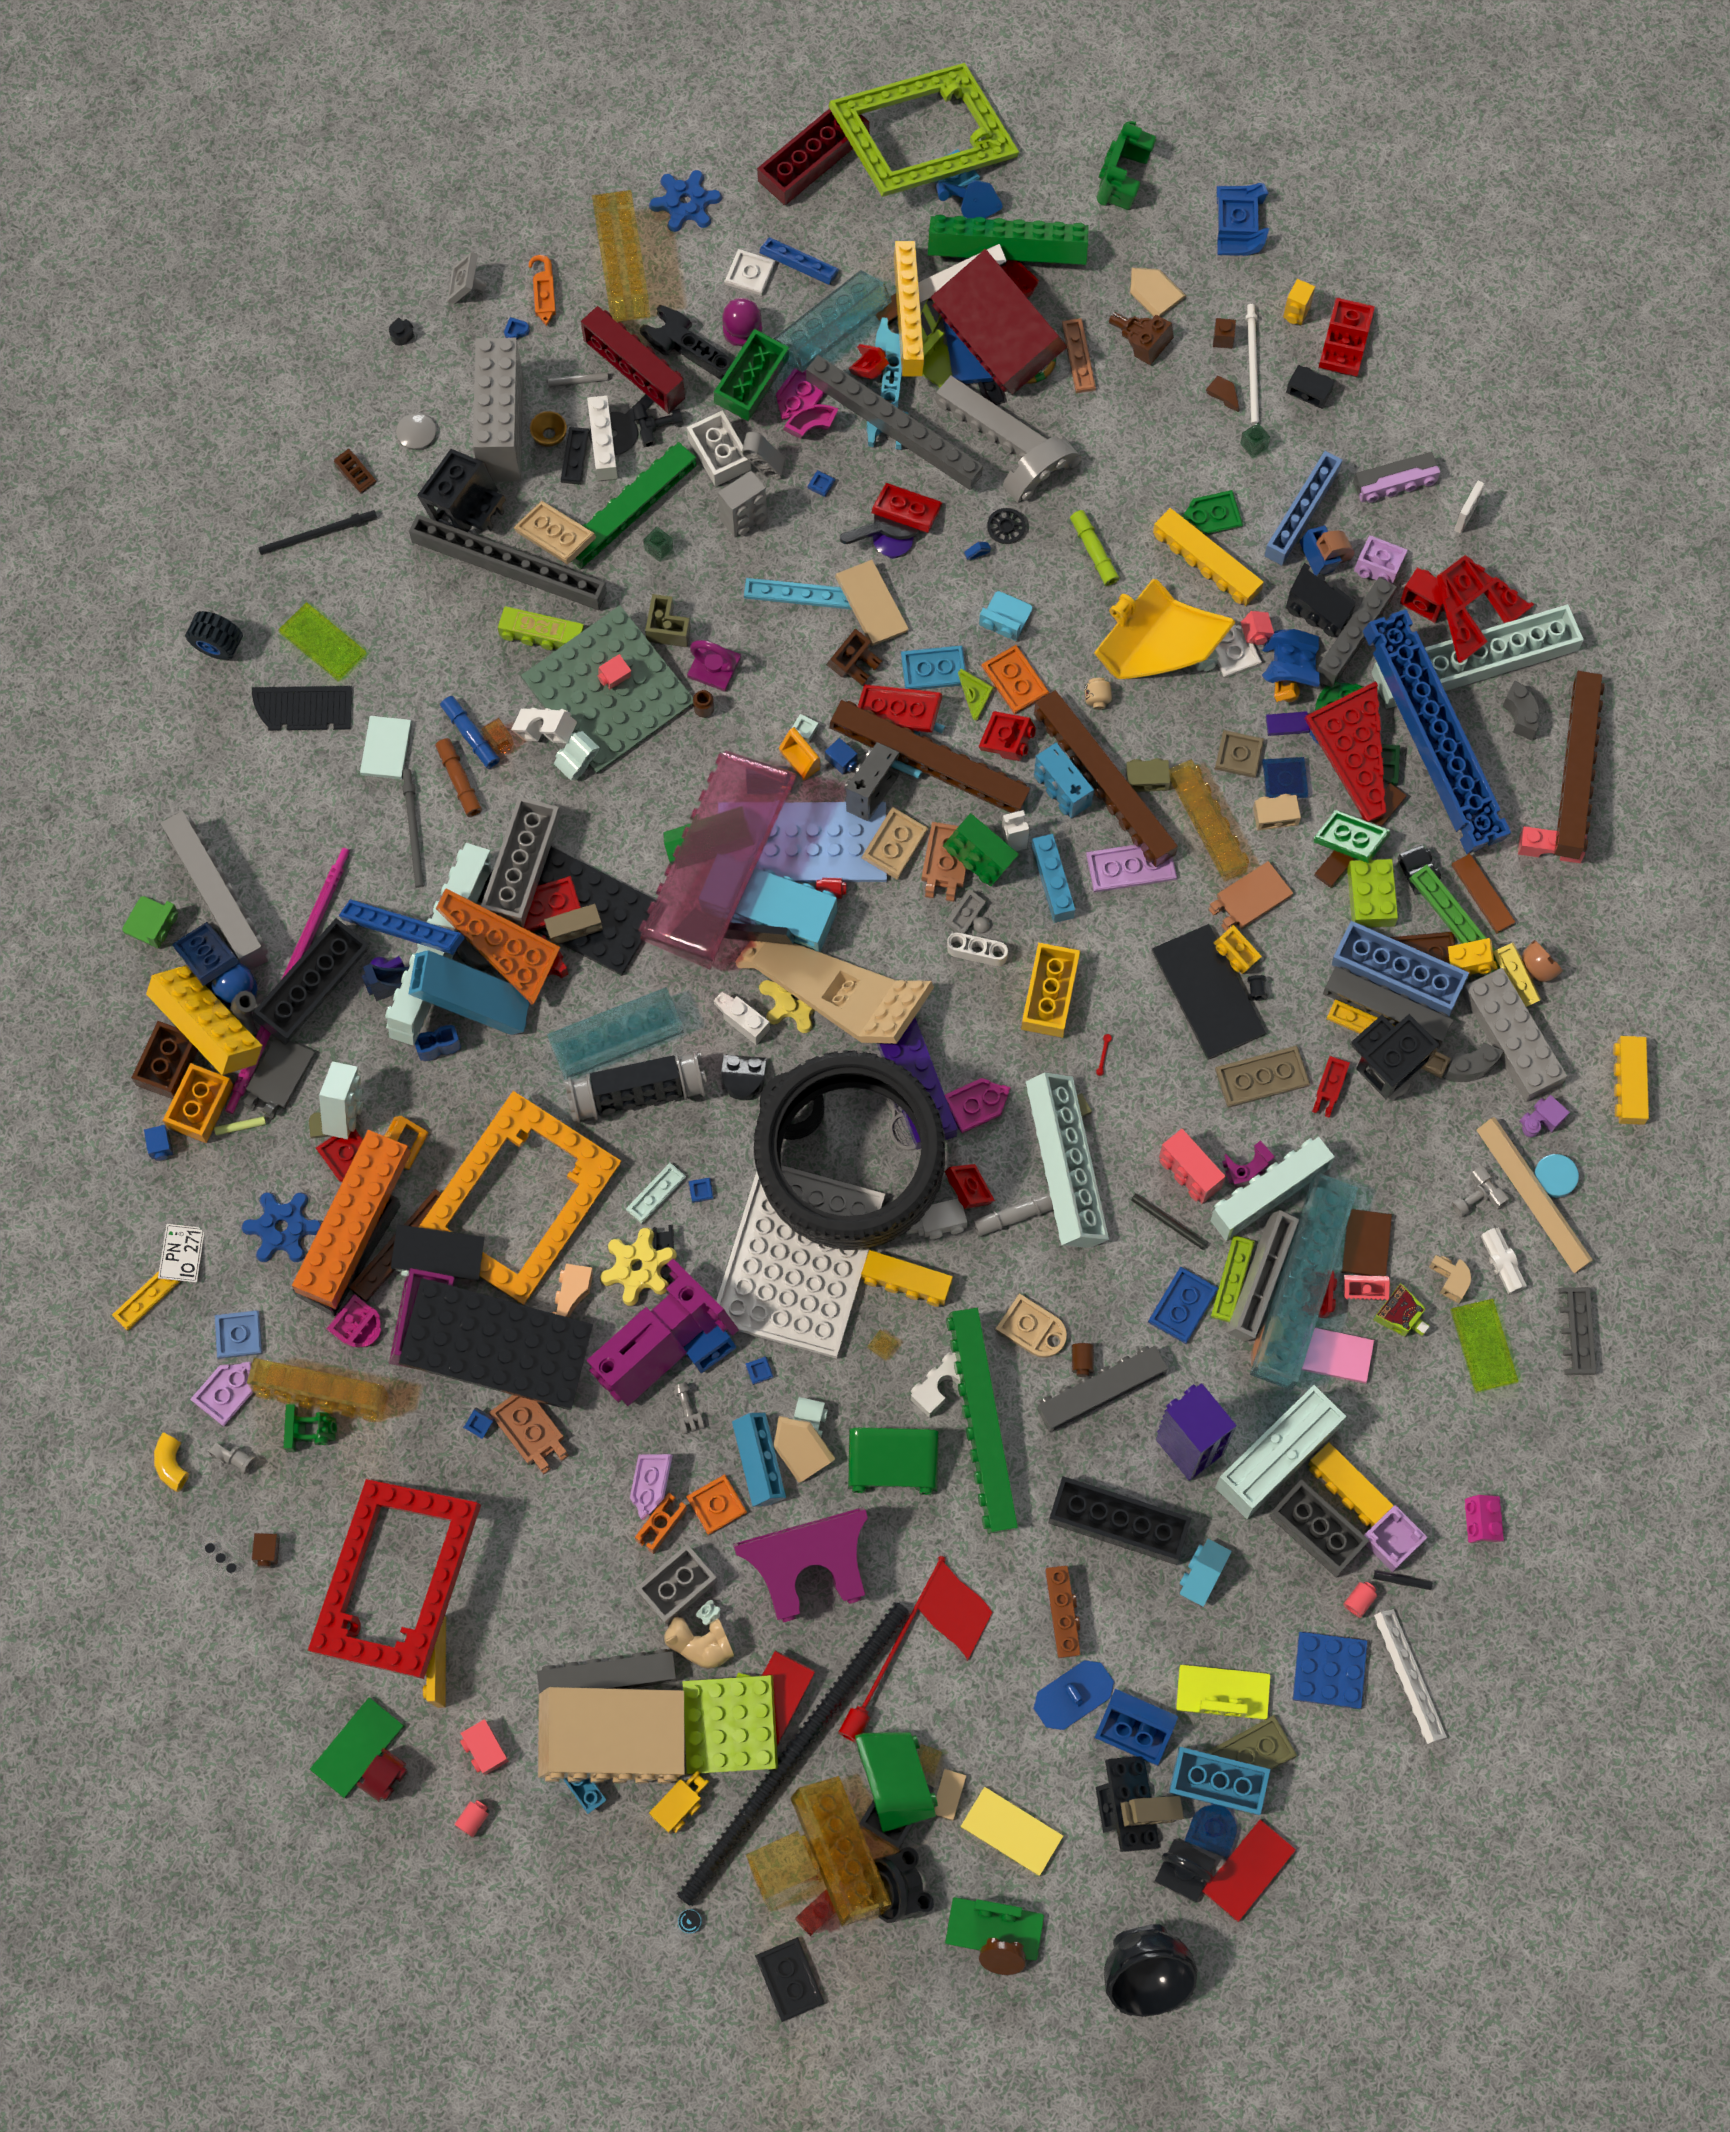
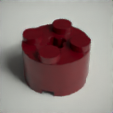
(382, 1775)

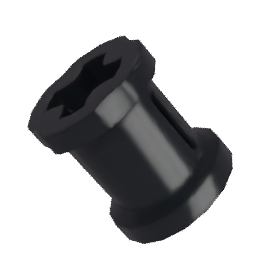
(1257, 988)

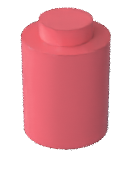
(1360, 1599)
(472, 1818)

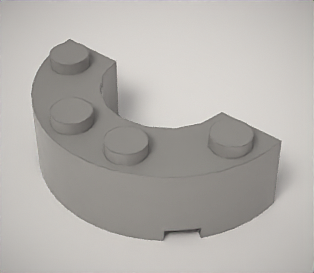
(1038, 465)

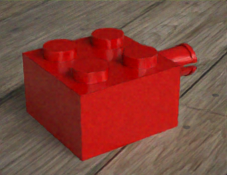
(1423, 595)

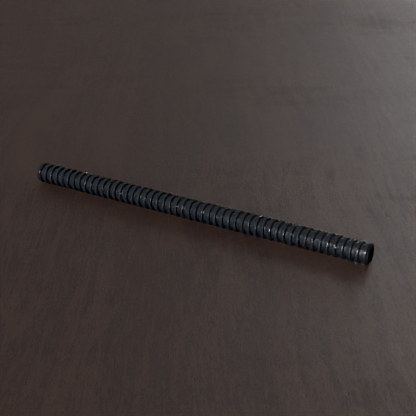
(793, 1753)

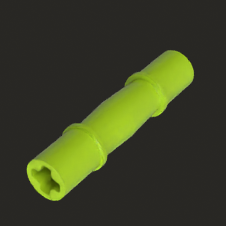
(1094, 548)

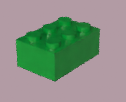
(980, 850)

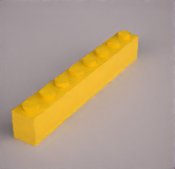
(908, 308)

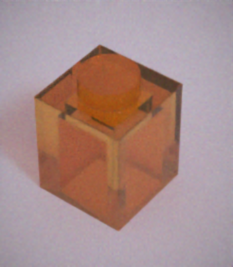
(498, 736)

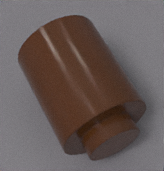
(1082, 1359)

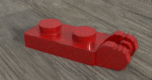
(1331, 1083)

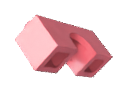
(1539, 841)

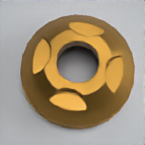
(545, 421)

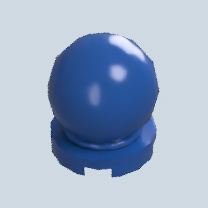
(232, 982)

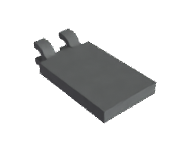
(278, 1076)

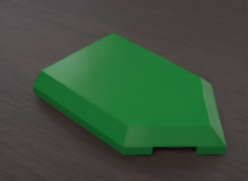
(1214, 513)

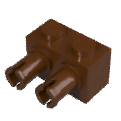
(854, 648)

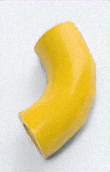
(166, 1463)

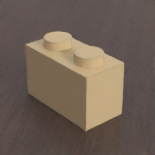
(1276, 812)

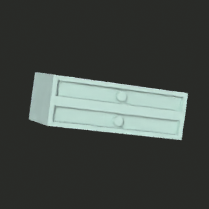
(1280, 1452)

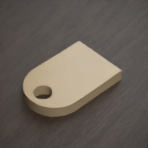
(1031, 1327)

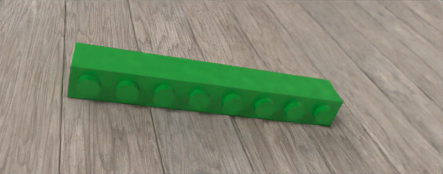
(636, 500)

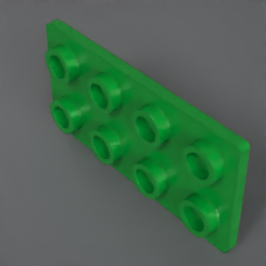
(979, 1920)

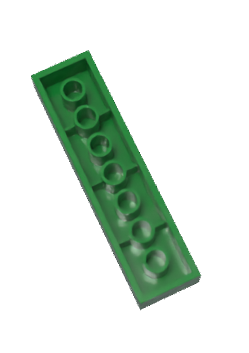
(1017, 238)

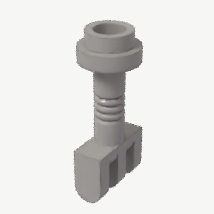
(681, 1390)

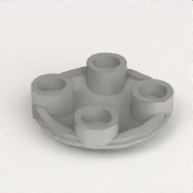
(416, 431)

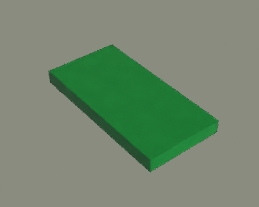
(356, 1747)

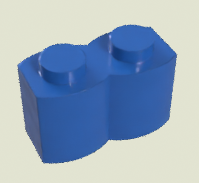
(441, 1041)

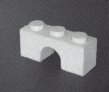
(554, 724)
(926, 1395)

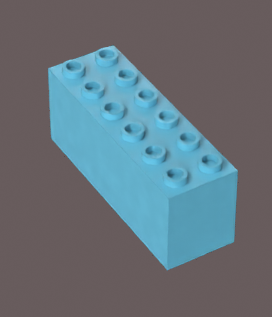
(784, 903)

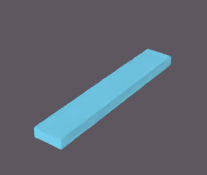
(795, 593)

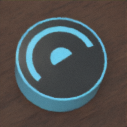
(690, 1921)

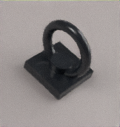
(1185, 1870)

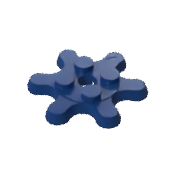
(680, 211)
(286, 1240)

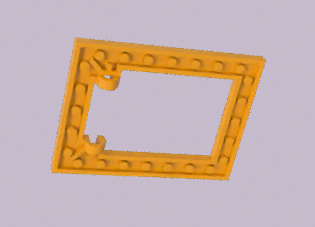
(591, 1174)

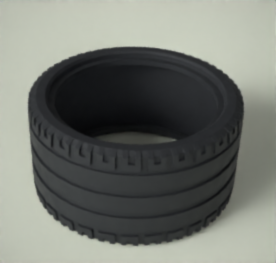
(840, 1072)

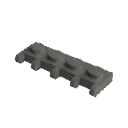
(1580, 1331)

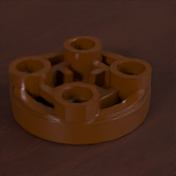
(1002, 1957)

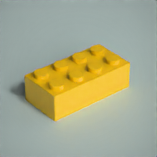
(1050, 990)

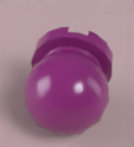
(740, 320)

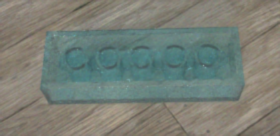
(834, 319)
(615, 1033)

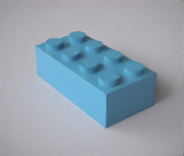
(1219, 1781)

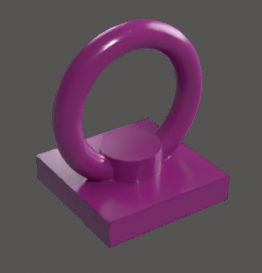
(712, 664)

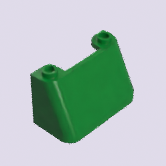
(893, 1459)
(896, 1778)

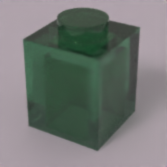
(1255, 440)
(658, 543)

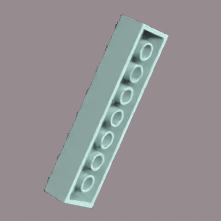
(1067, 1160)

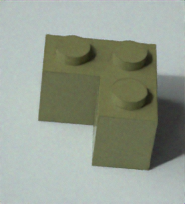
(664, 627)

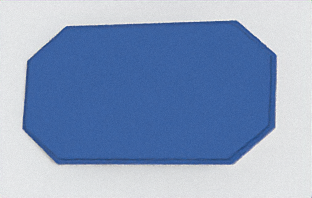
(1073, 1695)

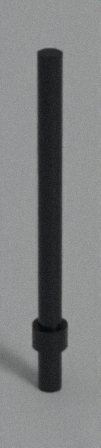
(355, 519)

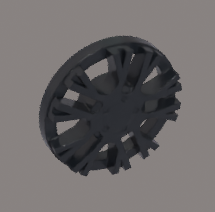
(1006, 525)

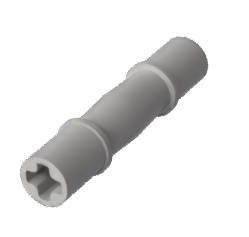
(1013, 1214)

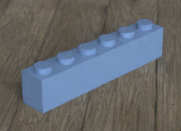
(1303, 508)

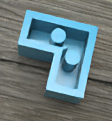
(1206, 1569)

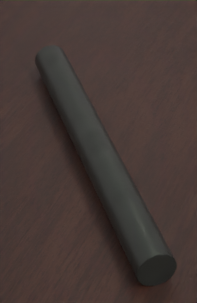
(1168, 1221)

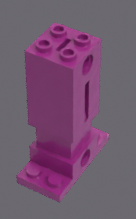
(657, 1338)

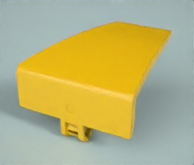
(1159, 634)

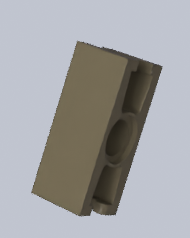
(573, 924)
(1152, 1811)

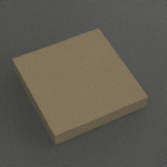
(1239, 754)

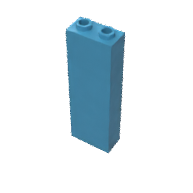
(468, 992)

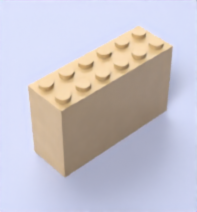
(611, 1735)

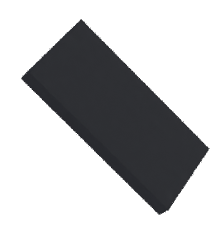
(437, 1252)

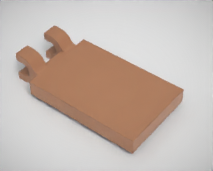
(939, 866)
(1251, 896)
(529, 1430)

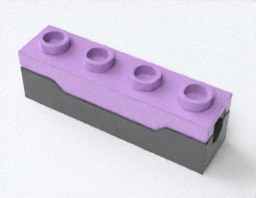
(1396, 477)

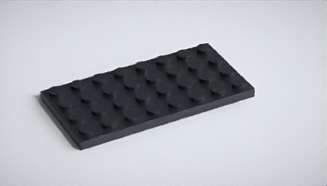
(617, 904)
(495, 1344)

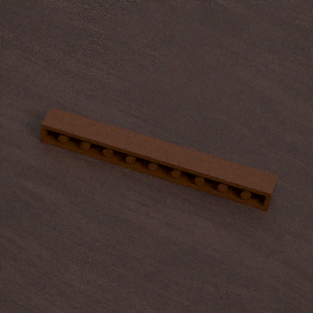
(929, 757)
(1578, 765)
(1105, 779)

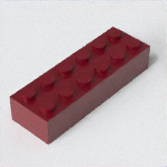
(805, 157)
(633, 359)

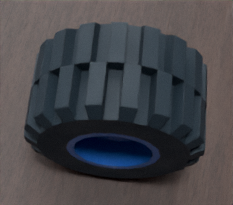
(214, 635)

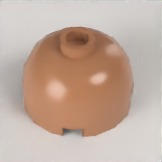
(1539, 963)

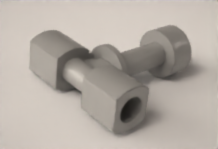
(1484, 1190)

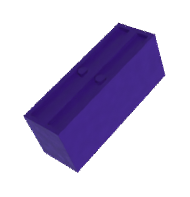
(1195, 1431)

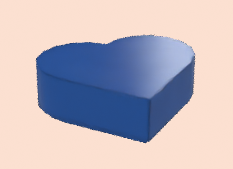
(516, 328)
(977, 550)

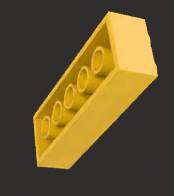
(204, 1020)

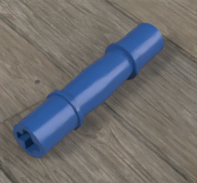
(469, 732)

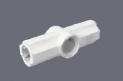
(1503, 1261)

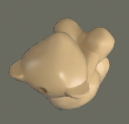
(705, 1651)

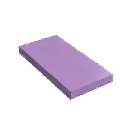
(1125, 868)

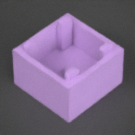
(1394, 1538)

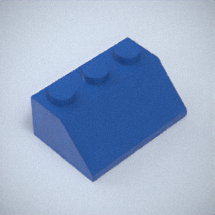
(1136, 1727)

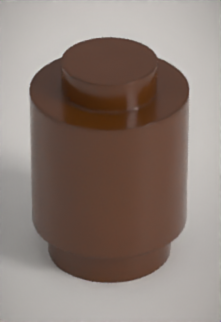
(703, 703)

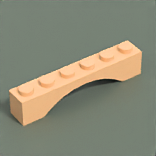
(575, 1286)

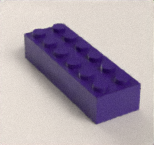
(914, 1056)

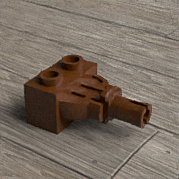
(1145, 335)

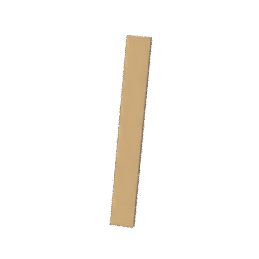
(1534, 1195)

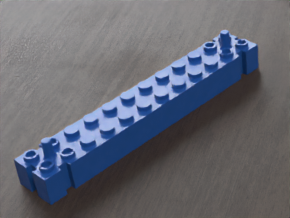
(1436, 731)

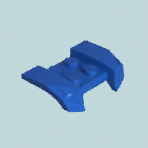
(1239, 219)
(1293, 657)

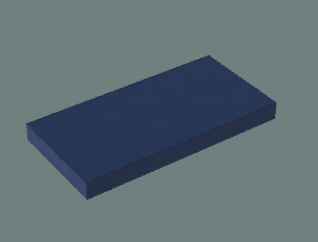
(205, 953)

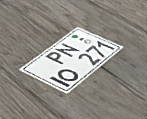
(181, 1253)

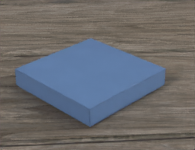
(238, 1334)

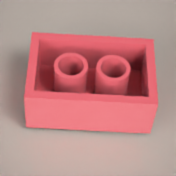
(1191, 1166)

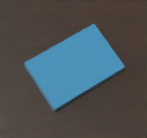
(932, 667)

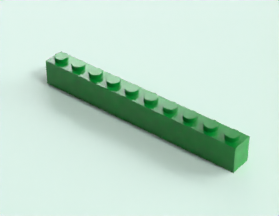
(982, 1421)

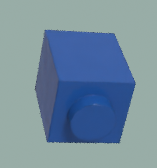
(841, 756)
(158, 1142)

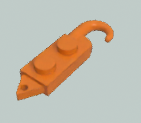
(543, 290)

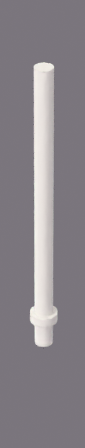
(1251, 318)

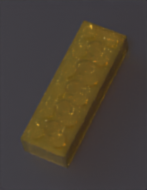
(317, 1389)
(840, 1851)

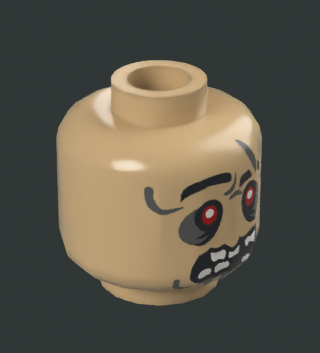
(1097, 693)

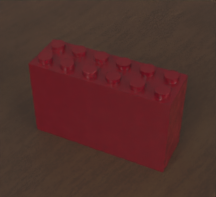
(997, 323)

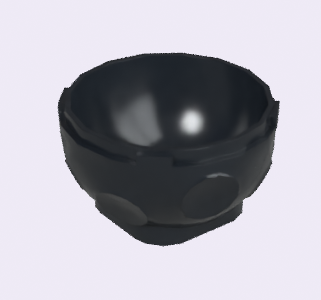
(1149, 1971)

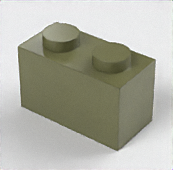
(1148, 775)

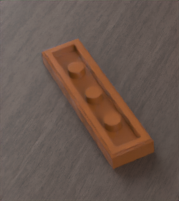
(1483, 893)

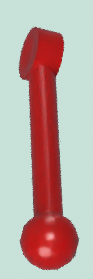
(1107, 1038)

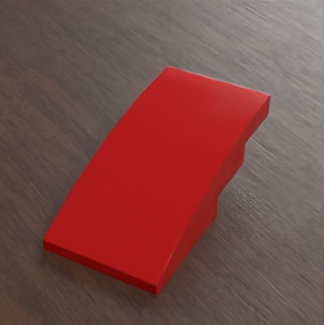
(1346, 336)
(790, 1686)

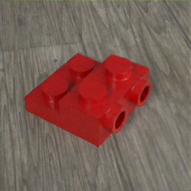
(1008, 735)

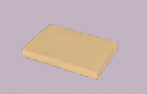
(894, 843)

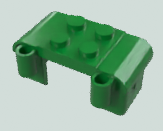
(1114, 184)

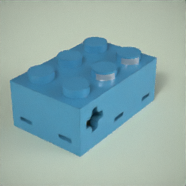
(1061, 783)

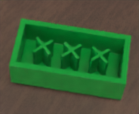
(751, 375)

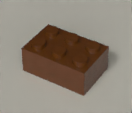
(164, 1060)

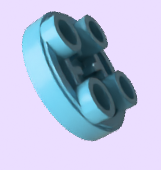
(1557, 1175)

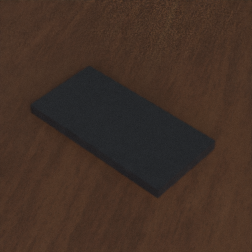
(1208, 992)

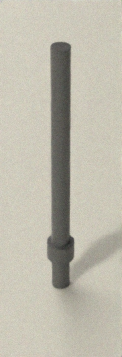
(409, 791)

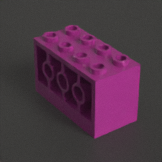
(408, 1298)

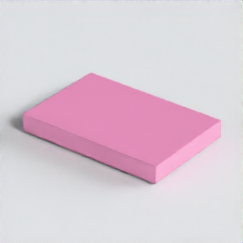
(1339, 1355)

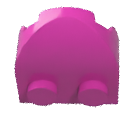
(356, 1323)

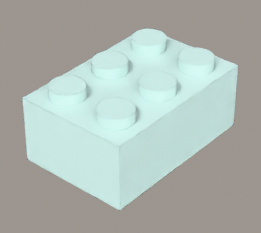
(340, 1100)

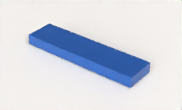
(799, 261)

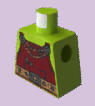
(1402, 1313)

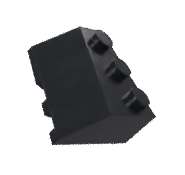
(1319, 602)

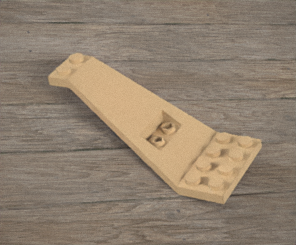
(851, 997)

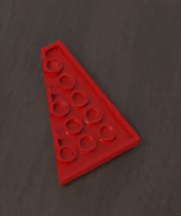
(1352, 742)

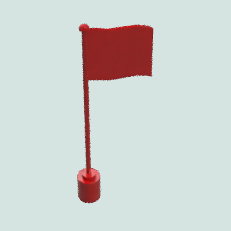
(952, 1611)

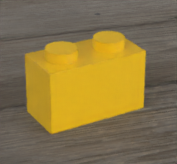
(1298, 302)

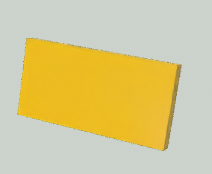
(435, 1686)

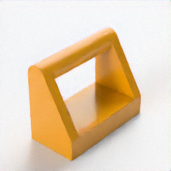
(799, 754)
(395, 1130)

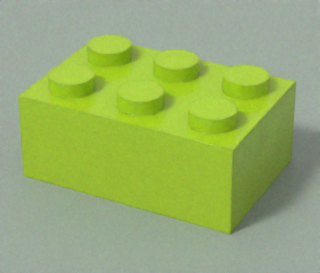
(1372, 893)

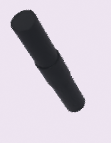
(1402, 1580)

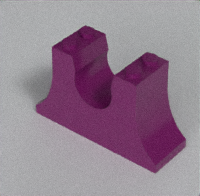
(820, 1542)

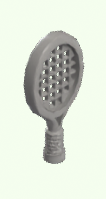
(893, 1107)

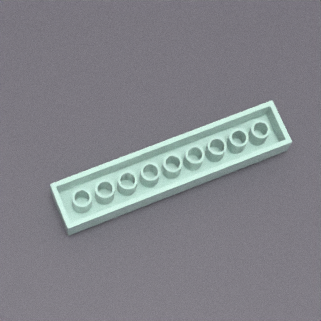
(1507, 649)

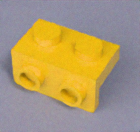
(1237, 950)
(1473, 956)

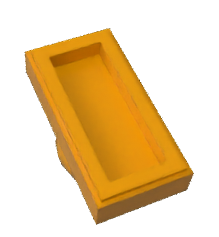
(1286, 691)

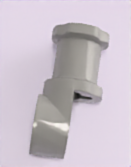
(233, 1457)

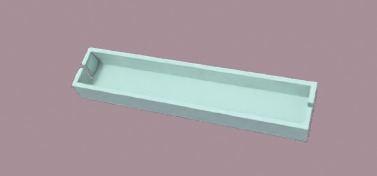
(467, 880)

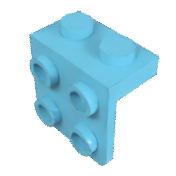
(1005, 615)

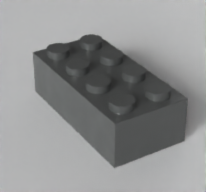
(1318, 1528)

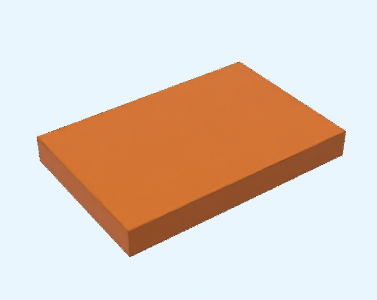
(1015, 679)

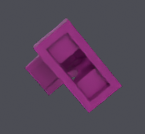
(1262, 1160)

